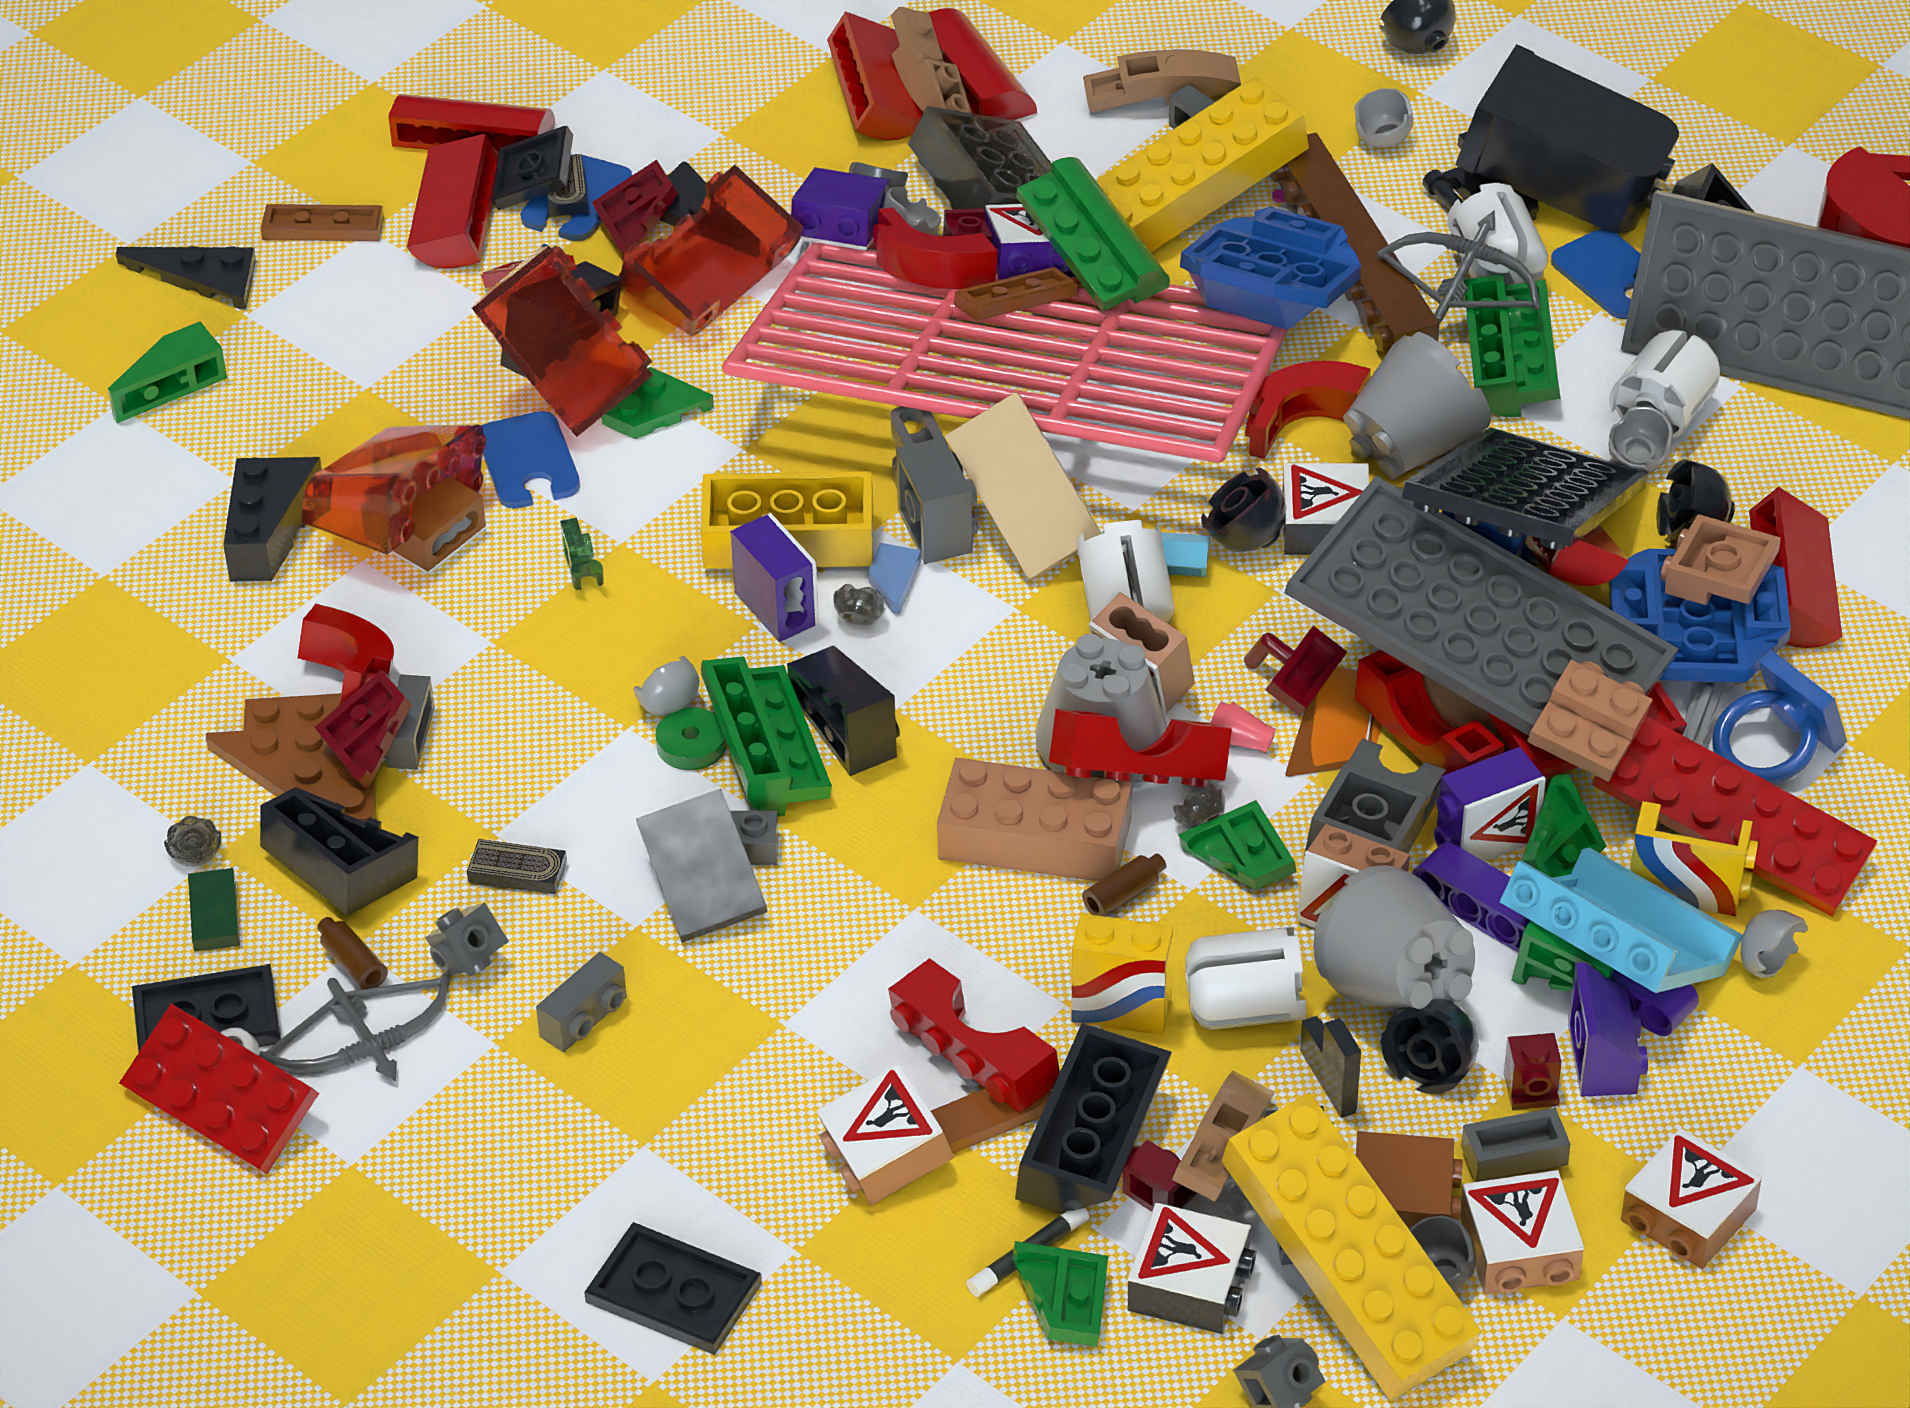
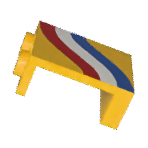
(1694, 869)
(1120, 974)

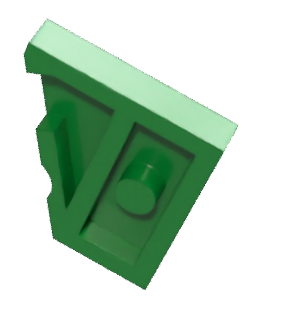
(656, 405)
(1561, 830)
(1241, 846)
(1551, 958)
(1064, 1290)

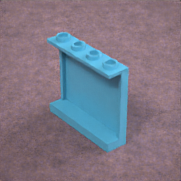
(1624, 922)

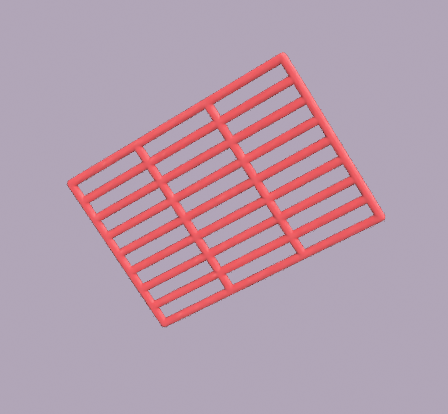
(1068, 389)

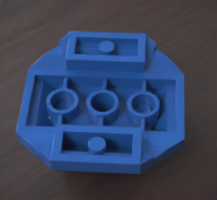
(1272, 266)
(1713, 639)

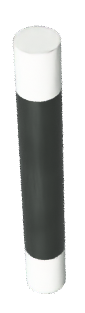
(1046, 1236)

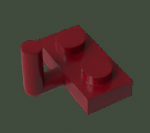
(1302, 670)

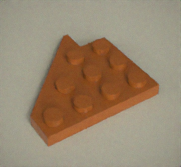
(286, 752)

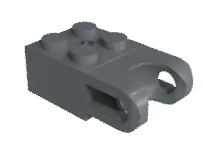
(931, 488)
(1377, 801)

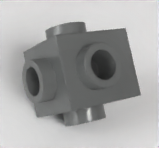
(465, 940)
(1280, 1373)

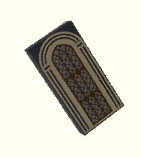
(573, 197)
(517, 866)

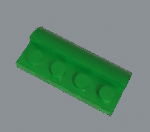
(1092, 235)
(1511, 346)
(765, 733)

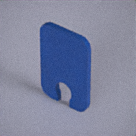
(599, 179)
(1601, 268)
(525, 450)

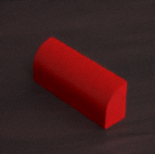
(985, 77)
(870, 79)
(433, 121)
(454, 203)
(1586, 563)
(1807, 564)

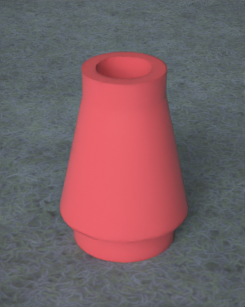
(1246, 728)

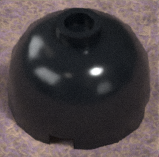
(1419, 24)
(1693, 492)
(1246, 512)
(1431, 1045)

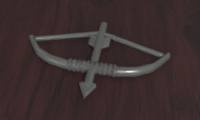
(1455, 287)
(371, 1044)

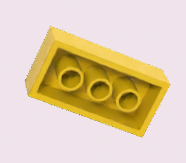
(821, 510)

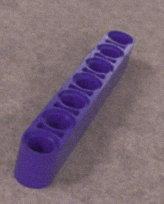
(1474, 892)

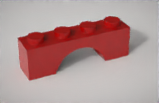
(1401, 704)
(1094, 742)
(1010, 1064)

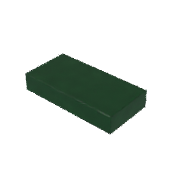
(213, 909)

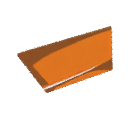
(1332, 727)

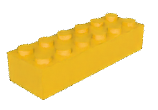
(1206, 162)
(1350, 1246)

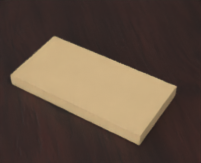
(1023, 485)

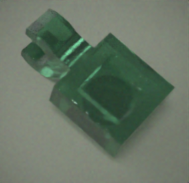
(579, 554)

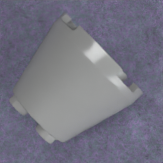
(1415, 407)
(1108, 680)
(1393, 942)

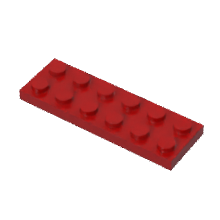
(1711, 797)

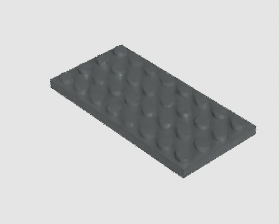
(1778, 301)
(1466, 608)

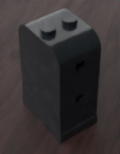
(1569, 142)

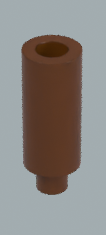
(1123, 884)
(351, 953)

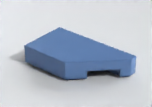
(894, 572)

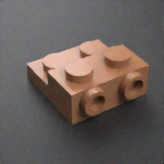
(1718, 561)
(1590, 719)

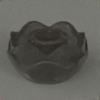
(858, 605)
(1200, 807)
(193, 841)

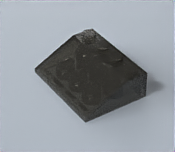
(976, 157)

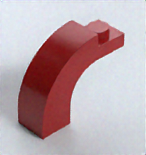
(932, 259)
(1302, 392)
(345, 644)

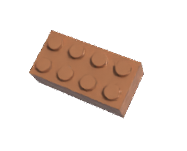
(1034, 820)

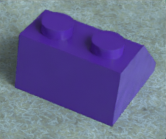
(1604, 1035)

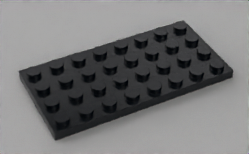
(1525, 487)

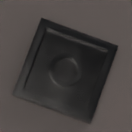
(532, 167)

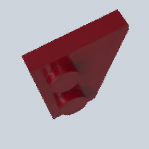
(636, 205)
(366, 726)

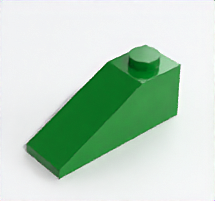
(167, 371)

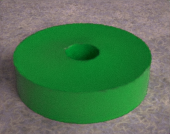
(675, 741)

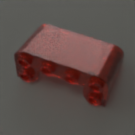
(712, 254)
(562, 339)
(373, 487)

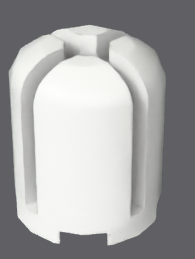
(1512, 234)
(1669, 377)
(1127, 562)
(1245, 978)

